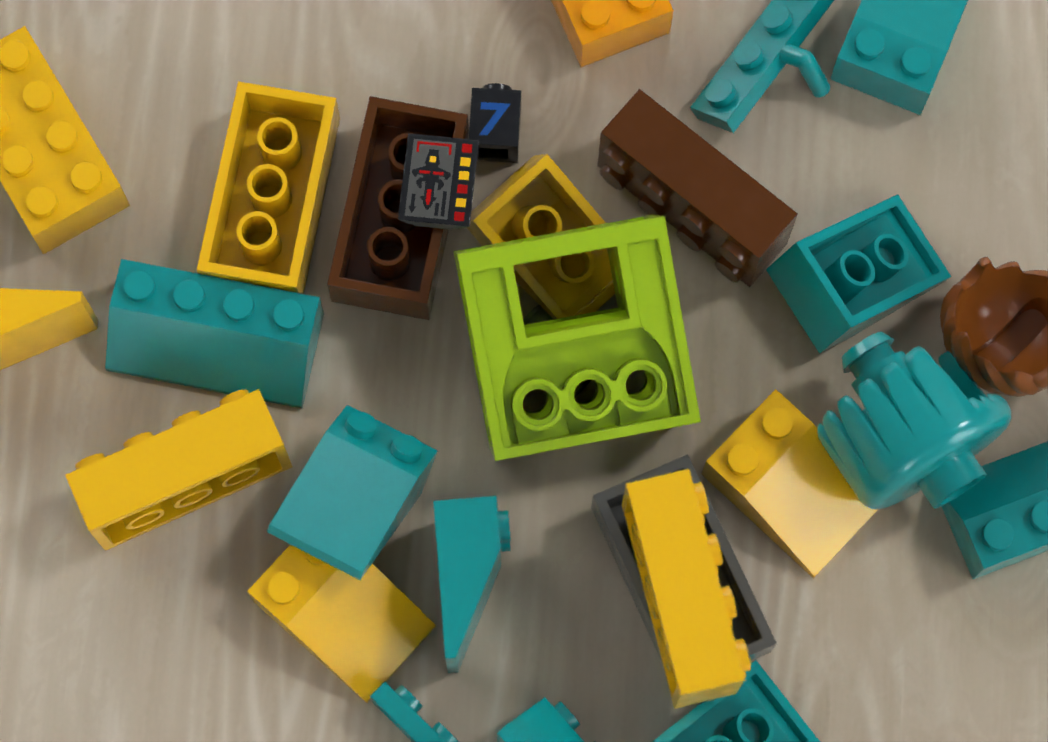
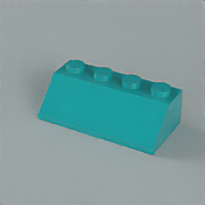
(212, 332)
(1004, 513)

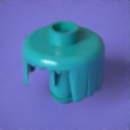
(915, 428)

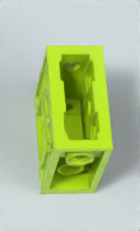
(596, 346)

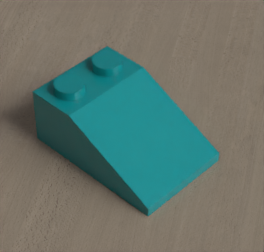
(898, 49)
(857, 272)
(353, 492)
(469, 558)
(751, 715)

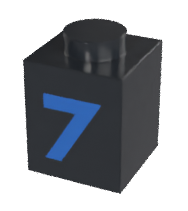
(496, 122)

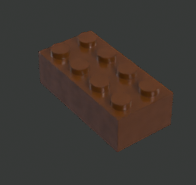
(694, 188)
(376, 256)

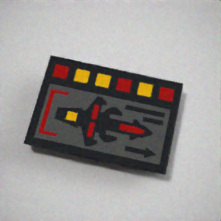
(438, 181)

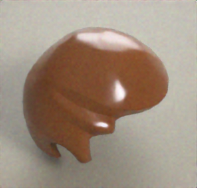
(999, 327)

